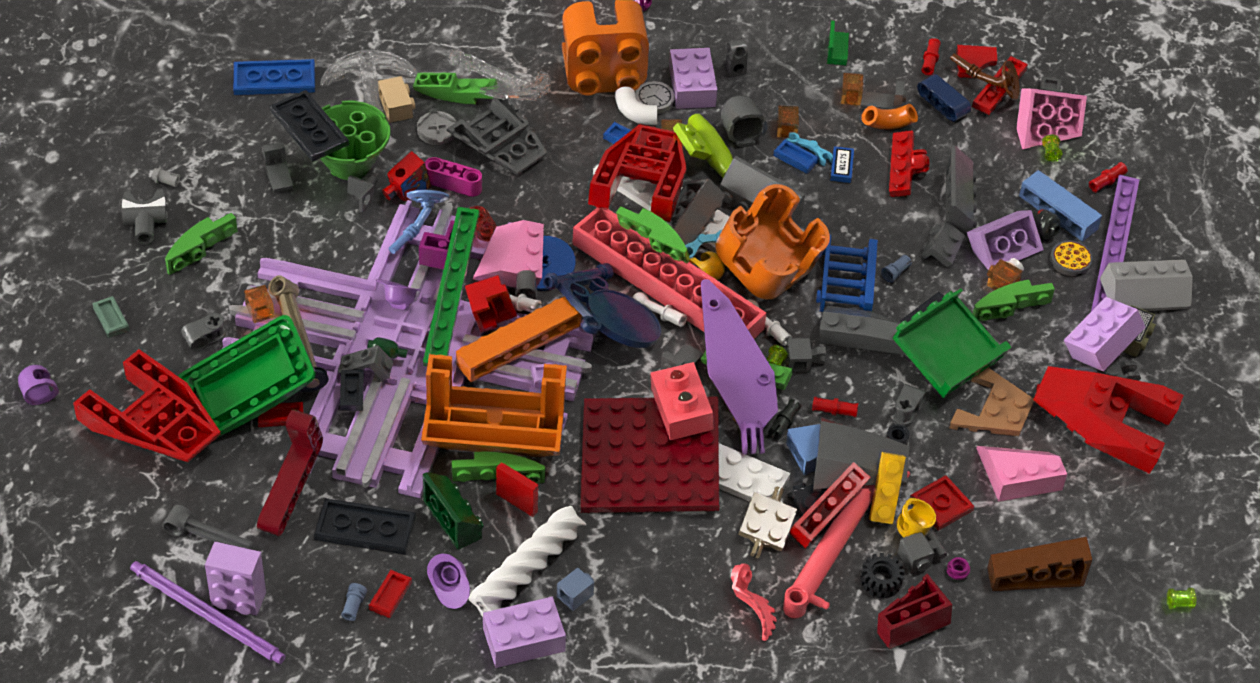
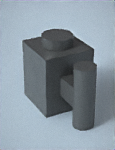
(918, 552)

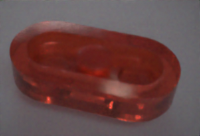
(484, 221)

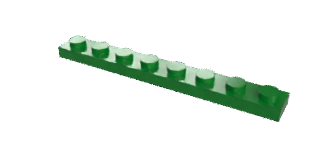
(452, 283)

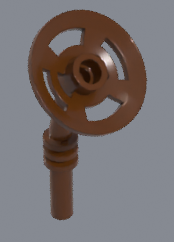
(1008, 80)

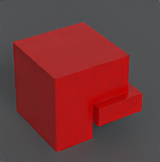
(490, 302)

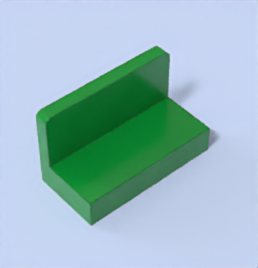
(837, 46)

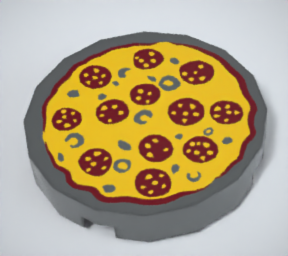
(1071, 258)

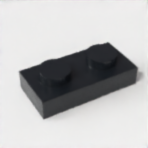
(352, 390)

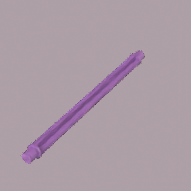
(208, 612)

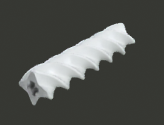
(529, 556)

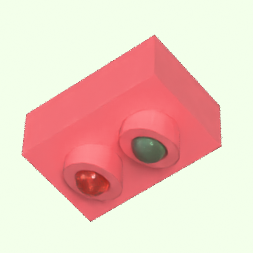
(682, 401)

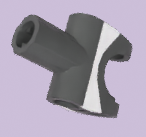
(144, 215)

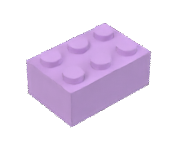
(692, 78)
(1104, 333)
(235, 578)
(524, 632)

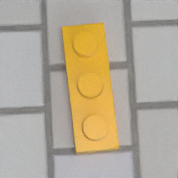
(887, 488)

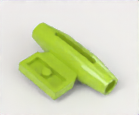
(704, 143)

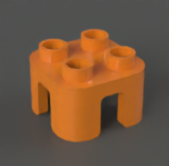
(605, 55)
(767, 246)

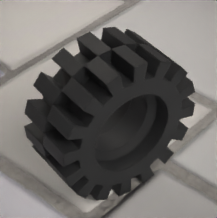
(882, 586)

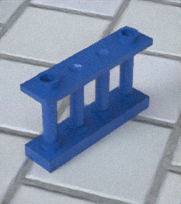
(866, 269)

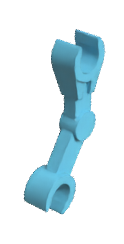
(812, 146)
(701, 239)

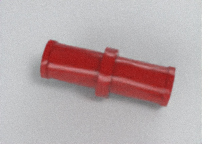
(931, 56)
(1108, 177)
(835, 407)

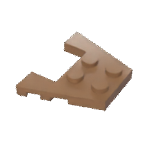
(1003, 411)

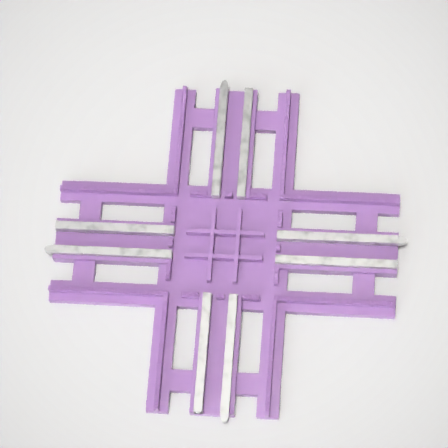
(371, 436)

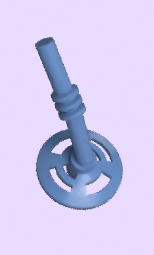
(427, 200)

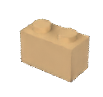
(396, 99)

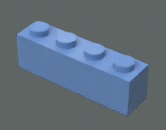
(1073, 213)

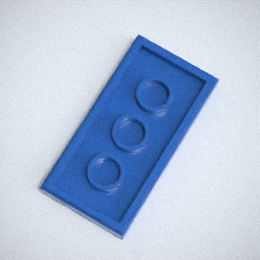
(274, 77)

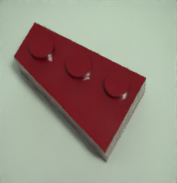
(915, 614)

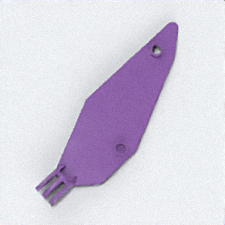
(737, 367)

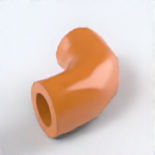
(889, 118)

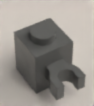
(801, 355)

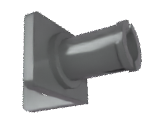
(363, 189)

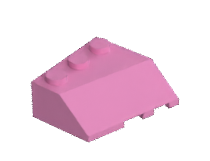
(1049, 113)
(512, 250)
(1022, 472)

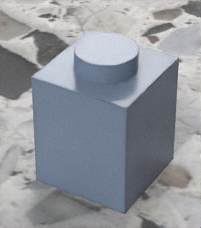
(575, 589)

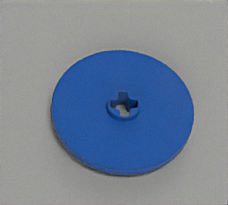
(559, 258)

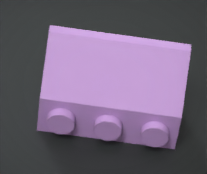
(1006, 238)

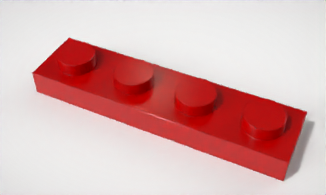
(991, 94)

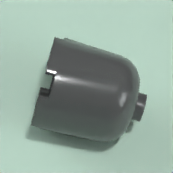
(743, 120)

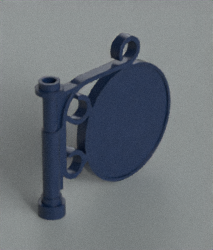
(605, 309)

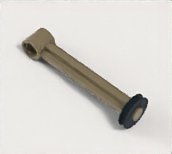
(286, 295)

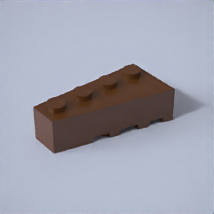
(1041, 566)

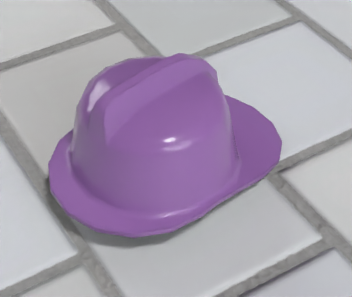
(398, 295)
(449, 580)

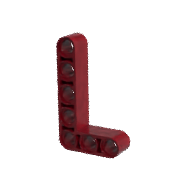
(290, 481)

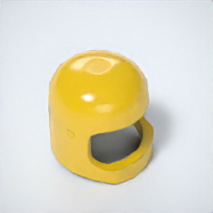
(710, 264)
(916, 520)

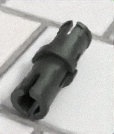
(784, 419)

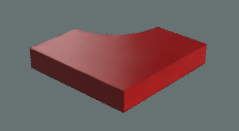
(979, 55)

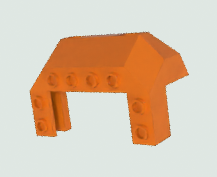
(493, 418)

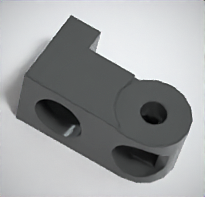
(736, 54)

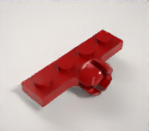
(905, 163)

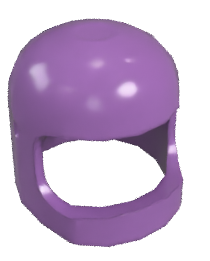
(35, 384)

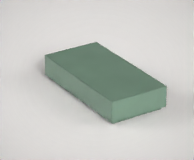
(110, 317)

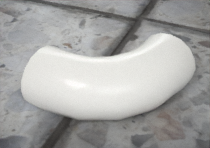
(633, 109)

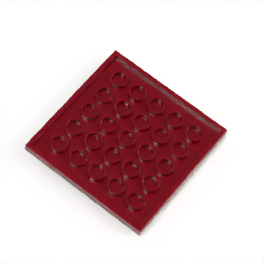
(637, 467)

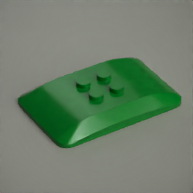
(251, 374)

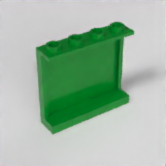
(948, 344)

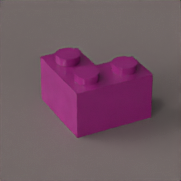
(434, 248)

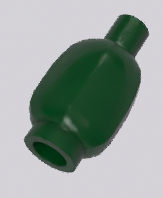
(389, 347)

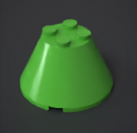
(367, 136)

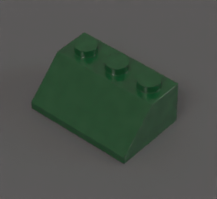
(451, 510)

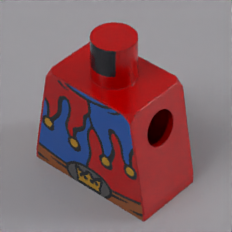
(407, 176)

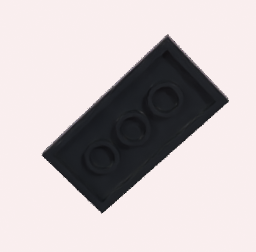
(309, 125)
(365, 526)

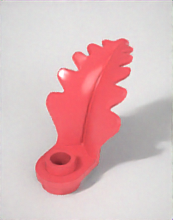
(741, 577)

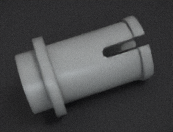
(166, 177)

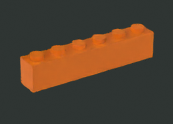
(517, 339)

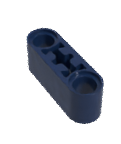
(944, 97)

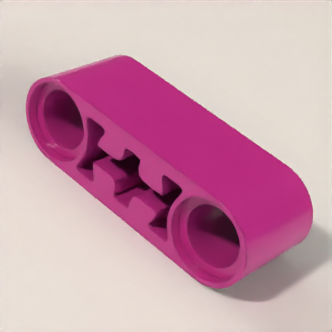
(454, 176)

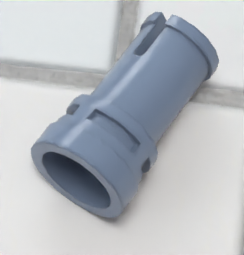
(893, 270)
(355, 597)

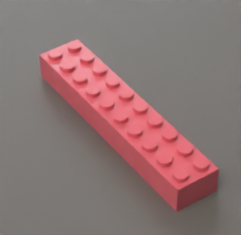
(655, 272)

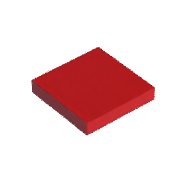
(517, 489)
(946, 501)

